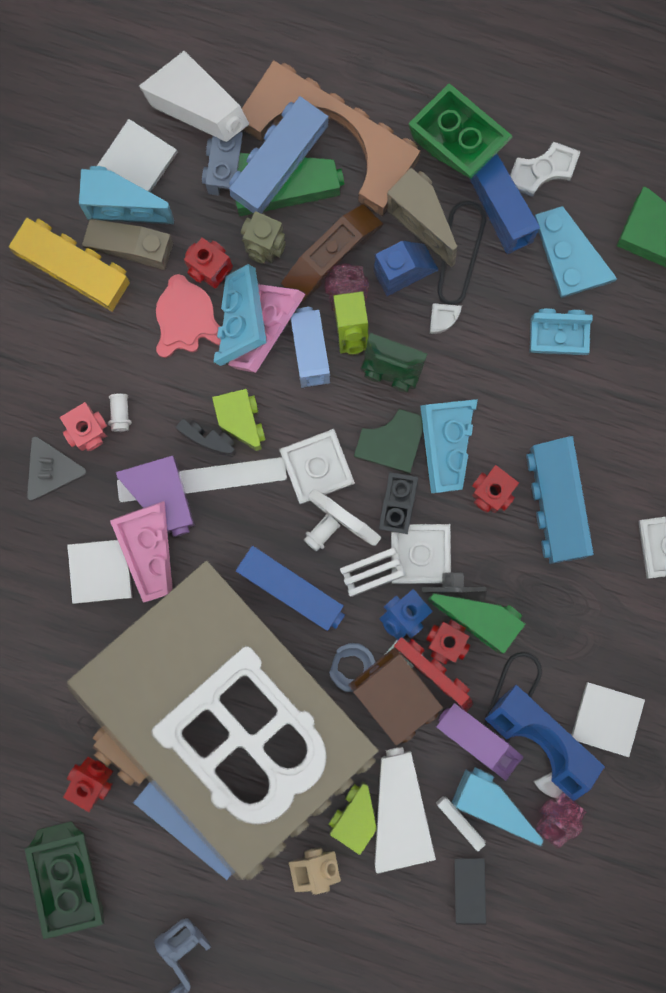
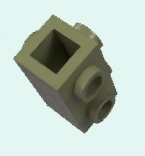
(263, 238)

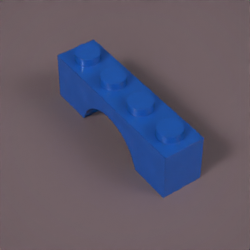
(572, 765)

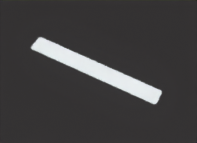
(224, 476)

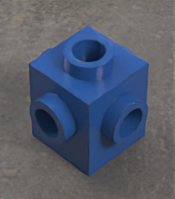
(405, 615)

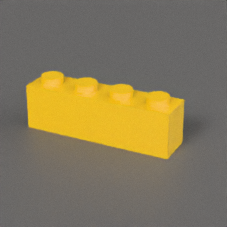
(69, 263)

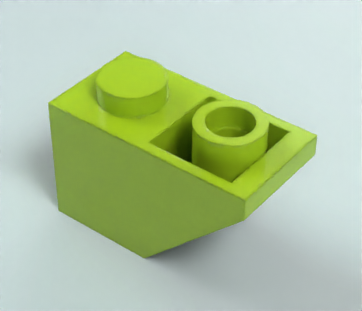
(351, 322)
(237, 419)
(357, 822)

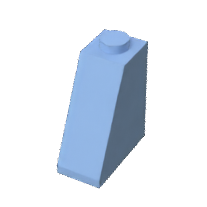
(310, 347)

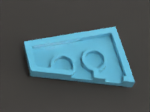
(570, 254)
(243, 316)
(446, 440)

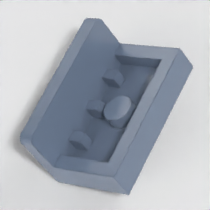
(222, 163)

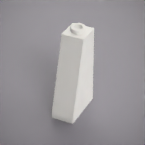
(195, 98)
(401, 819)

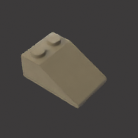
(419, 210)

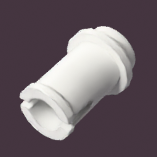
(119, 413)
(321, 532)

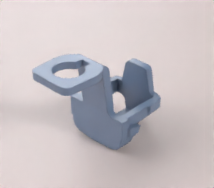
(175, 947)

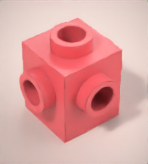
(77, 420)

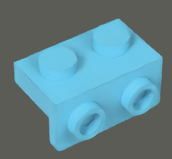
(560, 332)

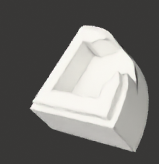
(443, 317)
(547, 786)

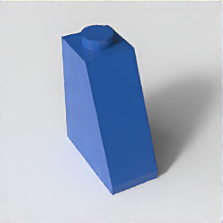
(402, 265)

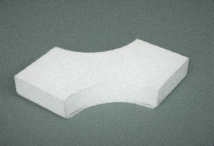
(554, 164)
(345, 518)

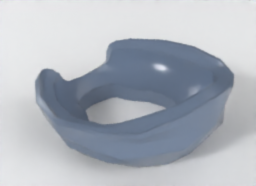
(349, 649)

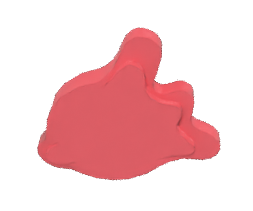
(184, 317)

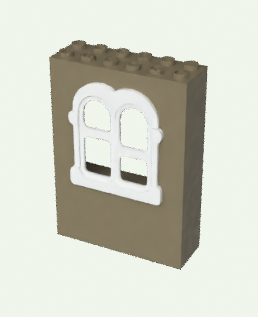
(179, 665)

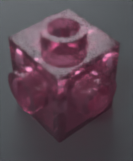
(346, 280)
(560, 820)

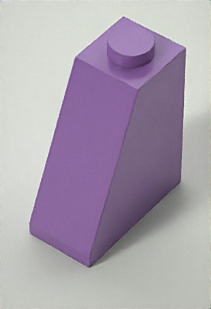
(158, 483)
(479, 741)

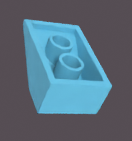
(114, 198)
(487, 801)

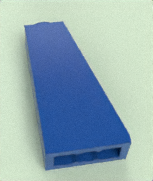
(505, 206)
(291, 589)

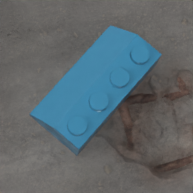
(560, 501)

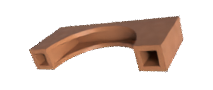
(384, 152)

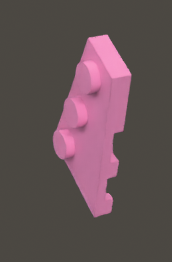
(277, 309)
(146, 549)

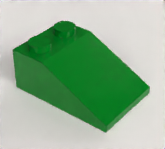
(458, 132)
(488, 622)

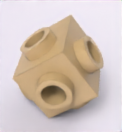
(320, 874)

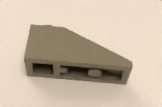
(129, 242)

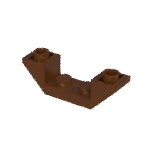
(330, 249)

